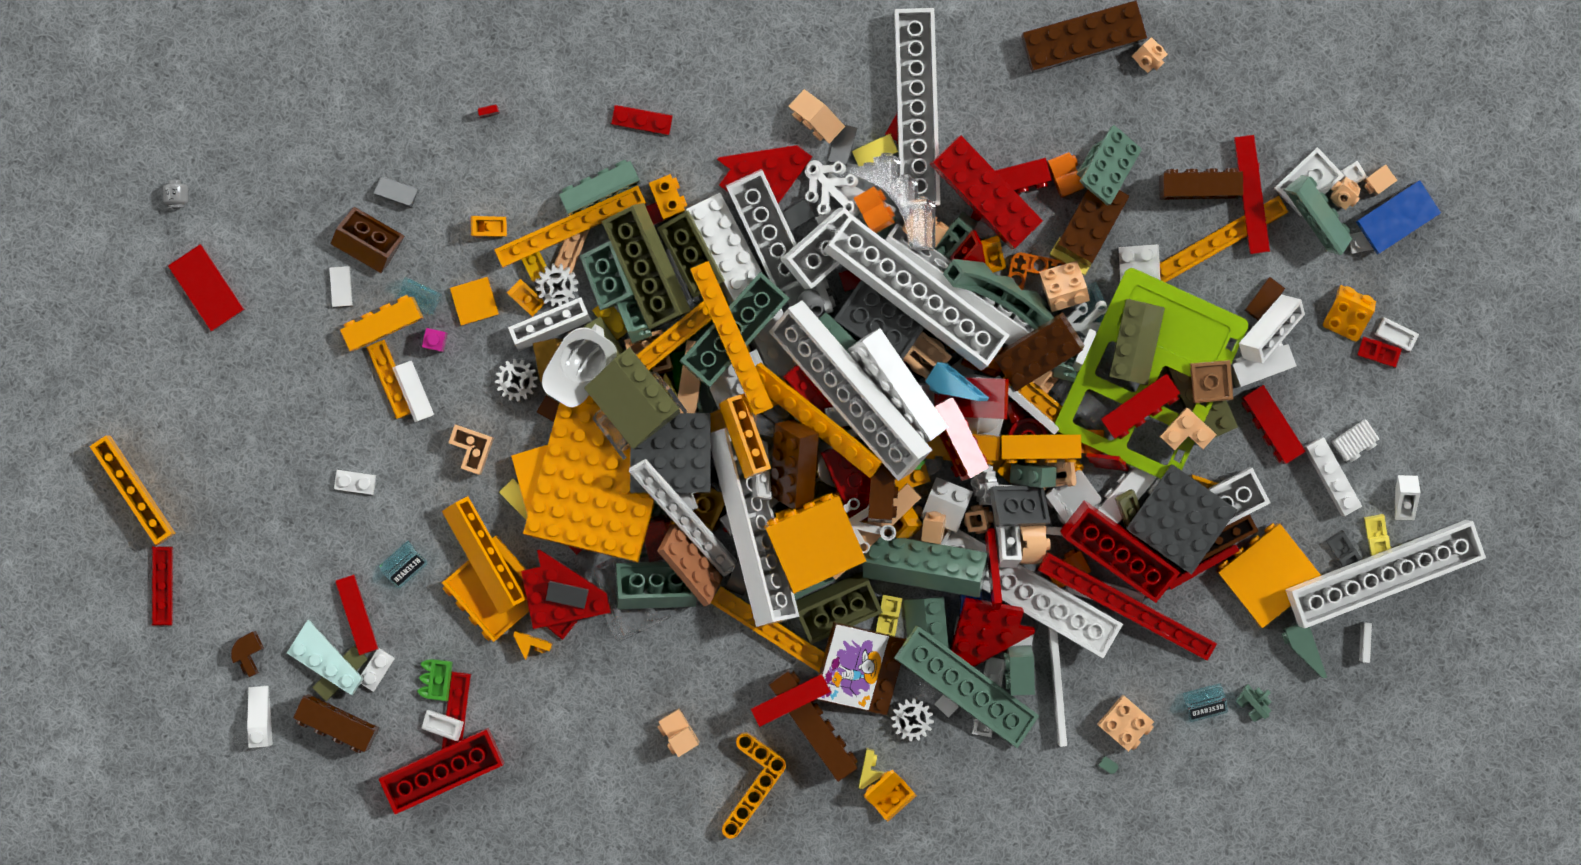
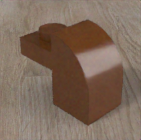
(243, 649)

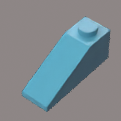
(950, 382)

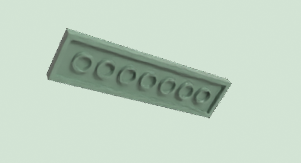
(966, 686)

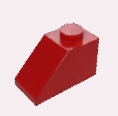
(970, 249)

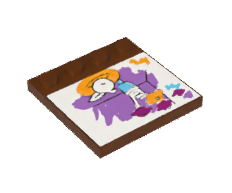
(860, 668)

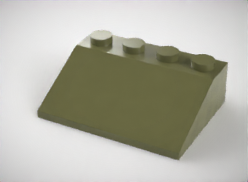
(632, 398)

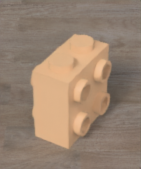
(1064, 286)
(1126, 723)

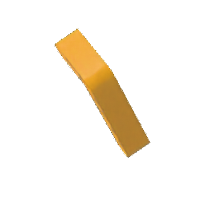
(756, 786)

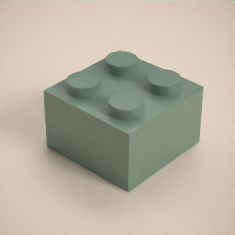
(1020, 673)

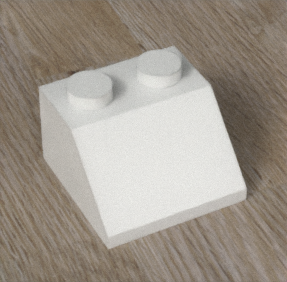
(949, 501)

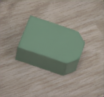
(1108, 765)

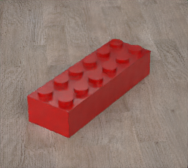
(986, 192)
(1120, 551)
(441, 771)

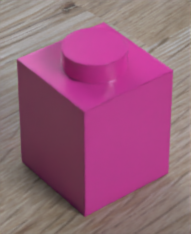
(434, 340)

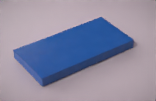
(1398, 217)

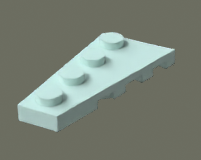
(320, 656)

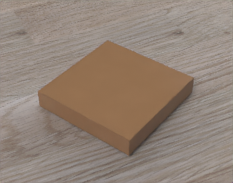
(1211, 381)

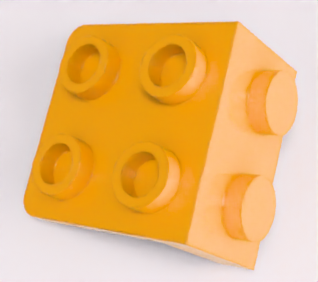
(1349, 313)
(889, 794)

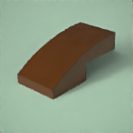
(1264, 298)

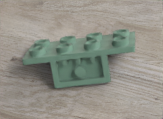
(1108, 164)

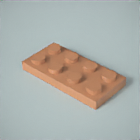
(690, 564)

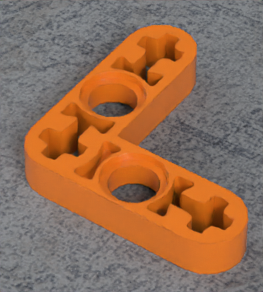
(1029, 265)

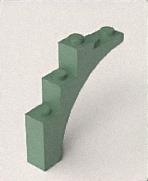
(1002, 289)

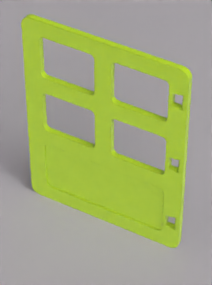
(1188, 334)

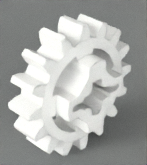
(560, 278)
(524, 375)
(981, 485)
(916, 711)

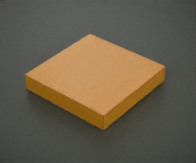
(474, 301)

